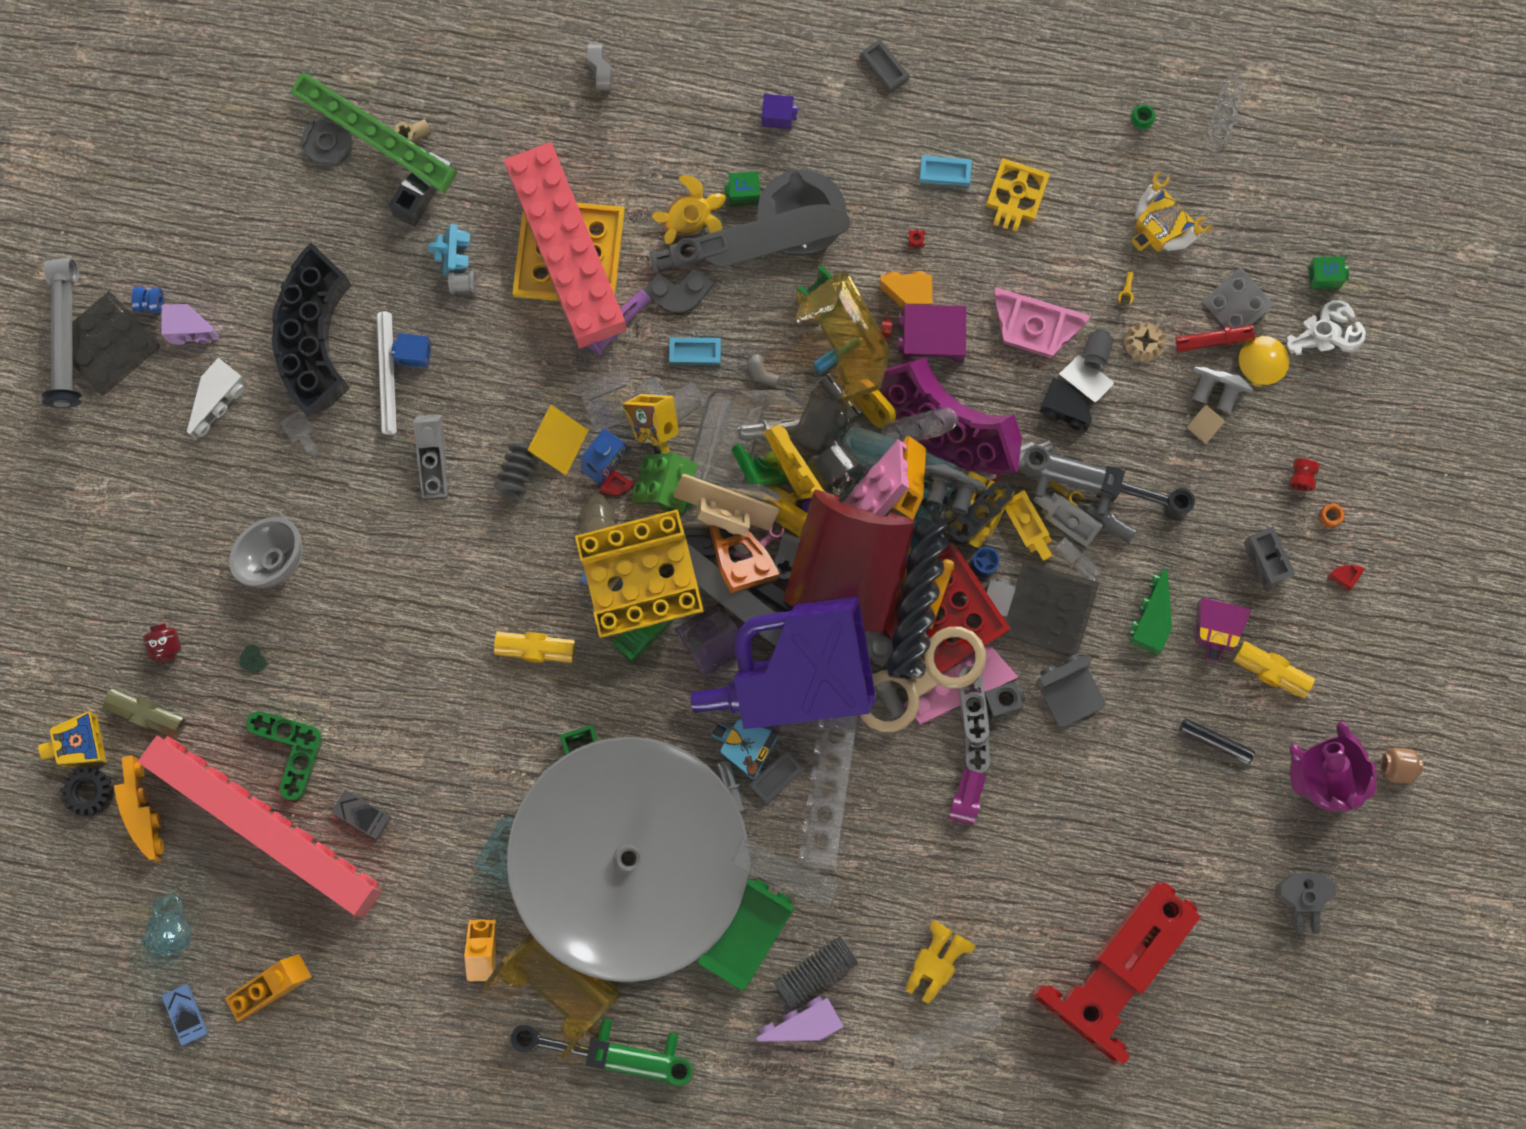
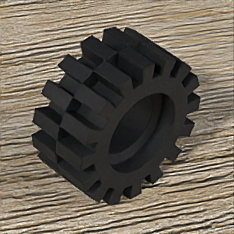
(71, 787)

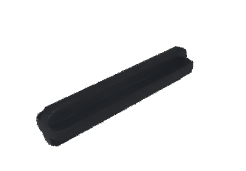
(1217, 741)

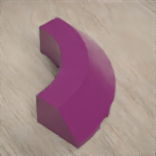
(978, 440)

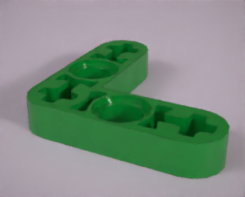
(299, 749)

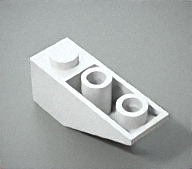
(215, 391)

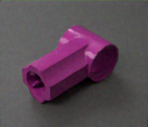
(966, 802)

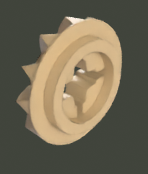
(1135, 347)

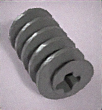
(514, 471)

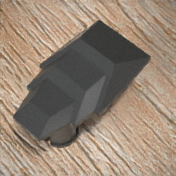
(944, 477)

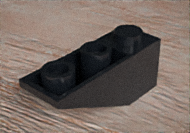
(413, 197)

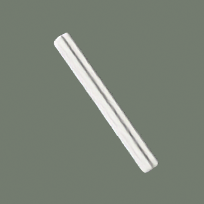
(386, 373)

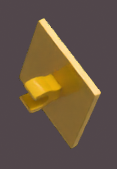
(558, 440)

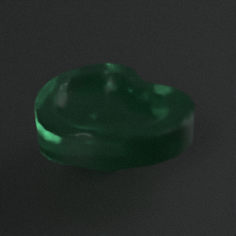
(252, 660)

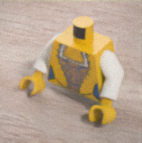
(1163, 221)

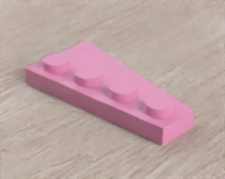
(942, 700)

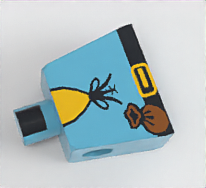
(745, 747)

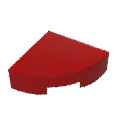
(616, 485)
(1346, 575)

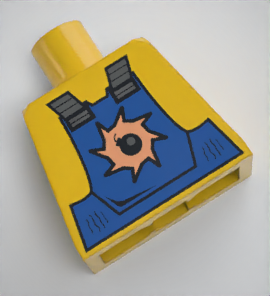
(75, 742)

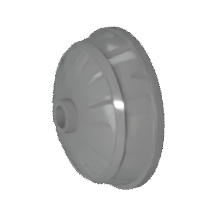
(266, 553)

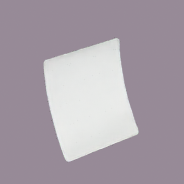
(1086, 379)

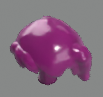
(1334, 772)

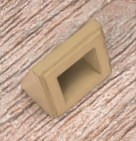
(1205, 424)

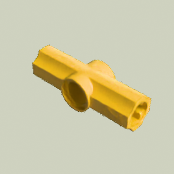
(534, 647)
(1273, 670)

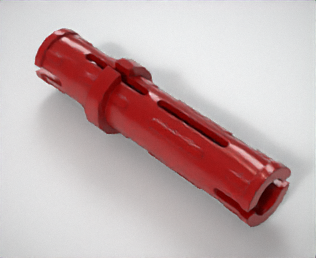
(1215, 338)

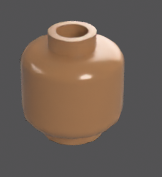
(1401, 765)

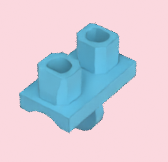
(453, 239)

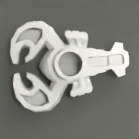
(1326, 333)

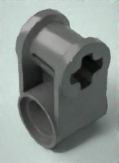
(786, 556)

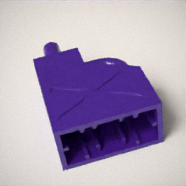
(814, 672)

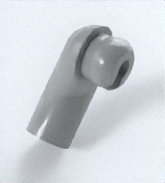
(759, 373)

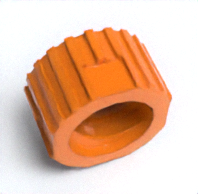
(1337, 510)

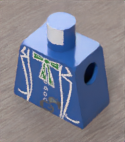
(604, 455)

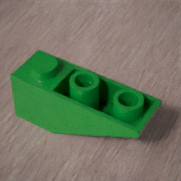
(1156, 621)

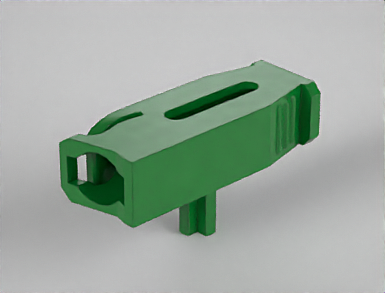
(635, 642)

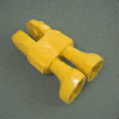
(932, 968)

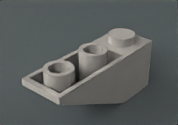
(431, 455)

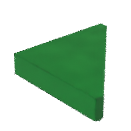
(757, 470)

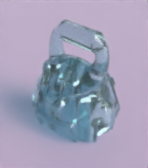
(168, 931)

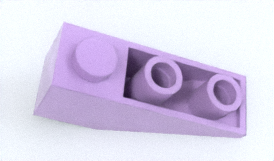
(808, 1025)

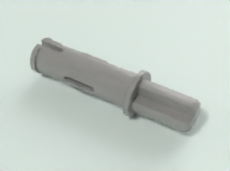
(756, 430)

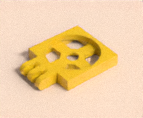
(1011, 212)

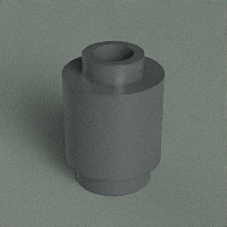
(1097, 349)

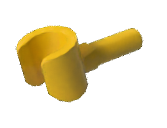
(1127, 289)
(1065, 493)

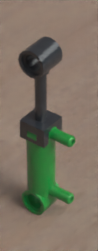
(614, 1056)

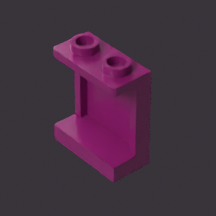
(933, 331)

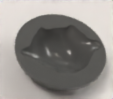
(798, 190)

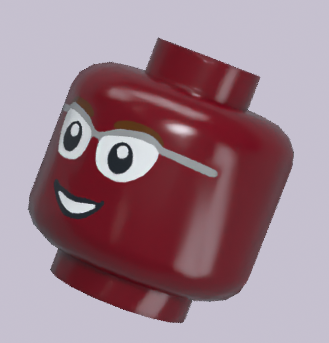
(162, 643)

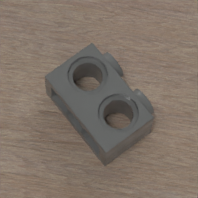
(1269, 558)

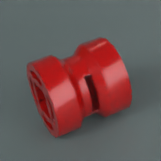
(1304, 474)

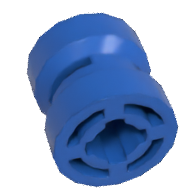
(147, 299)
(985, 556)

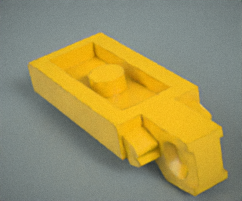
(1029, 525)

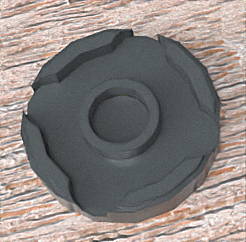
(326, 143)

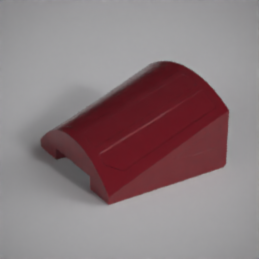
(851, 555)

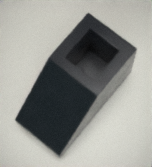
(1066, 404)

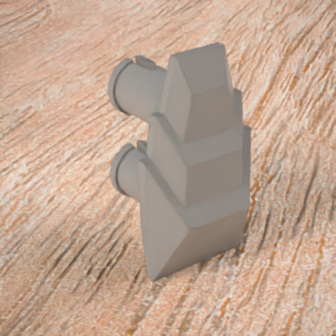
(1232, 383)

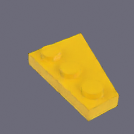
(792, 463)

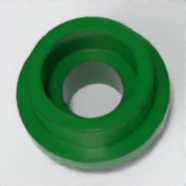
(1144, 110)

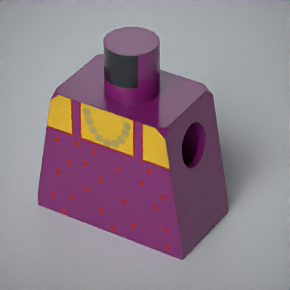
(1219, 627)

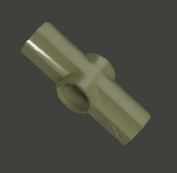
(144, 713)

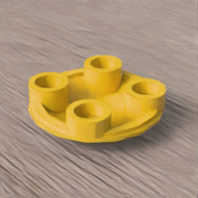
(1263, 361)

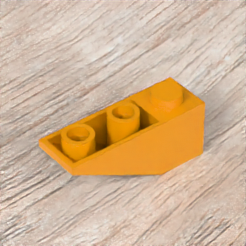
(911, 499)
(268, 986)

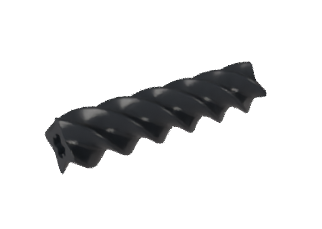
(918, 593)

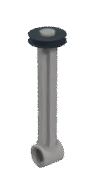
(61, 276)

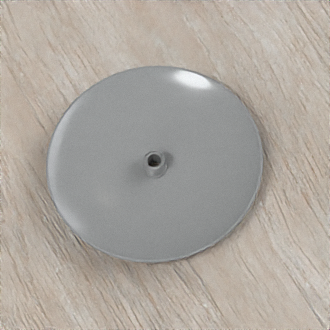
(570, 871)

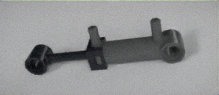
(1104, 482)

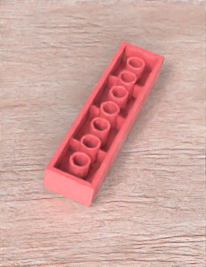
(565, 245)

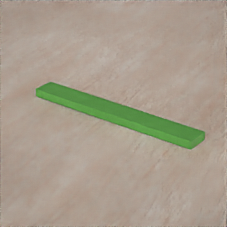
(374, 132)

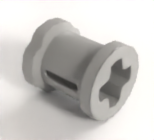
(462, 282)

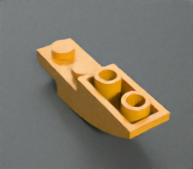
(139, 820)

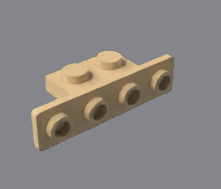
(725, 507)

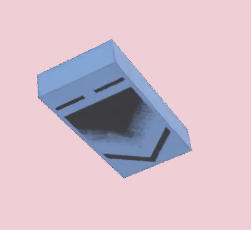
(185, 1014)

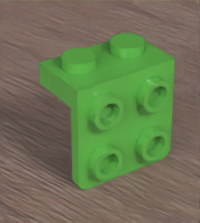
(659, 480)

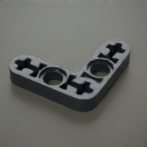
(976, 525)

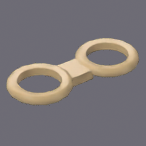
(930, 679)

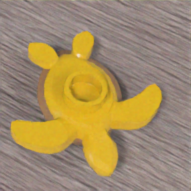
(690, 212)

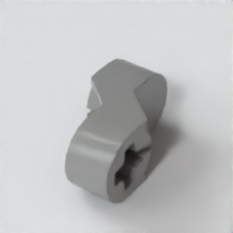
(601, 68)

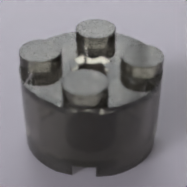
(837, 470)

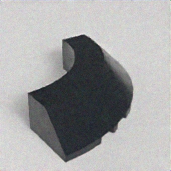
(302, 331)

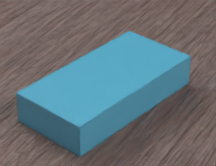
(945, 171)
(695, 351)

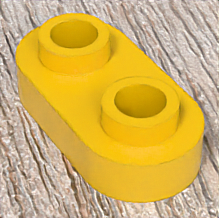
(875, 407)

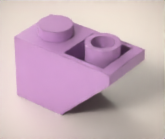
(184, 324)

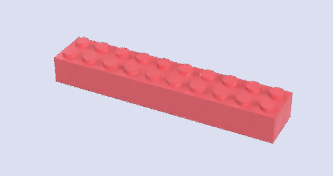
(254, 822)

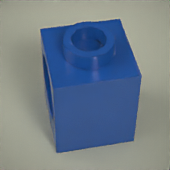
(412, 350)

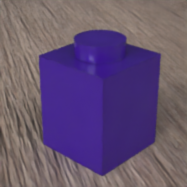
(778, 111)

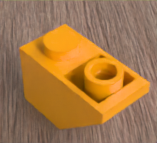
(908, 289)
(480, 950)

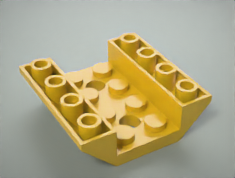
(636, 555)

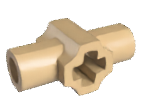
(414, 131)

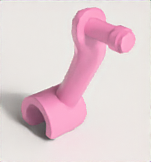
(764, 542)

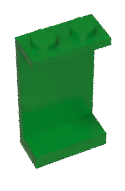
(749, 935)

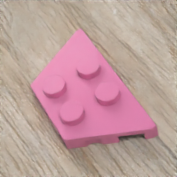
(1036, 324)
(883, 483)

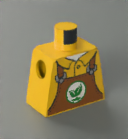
(652, 420)

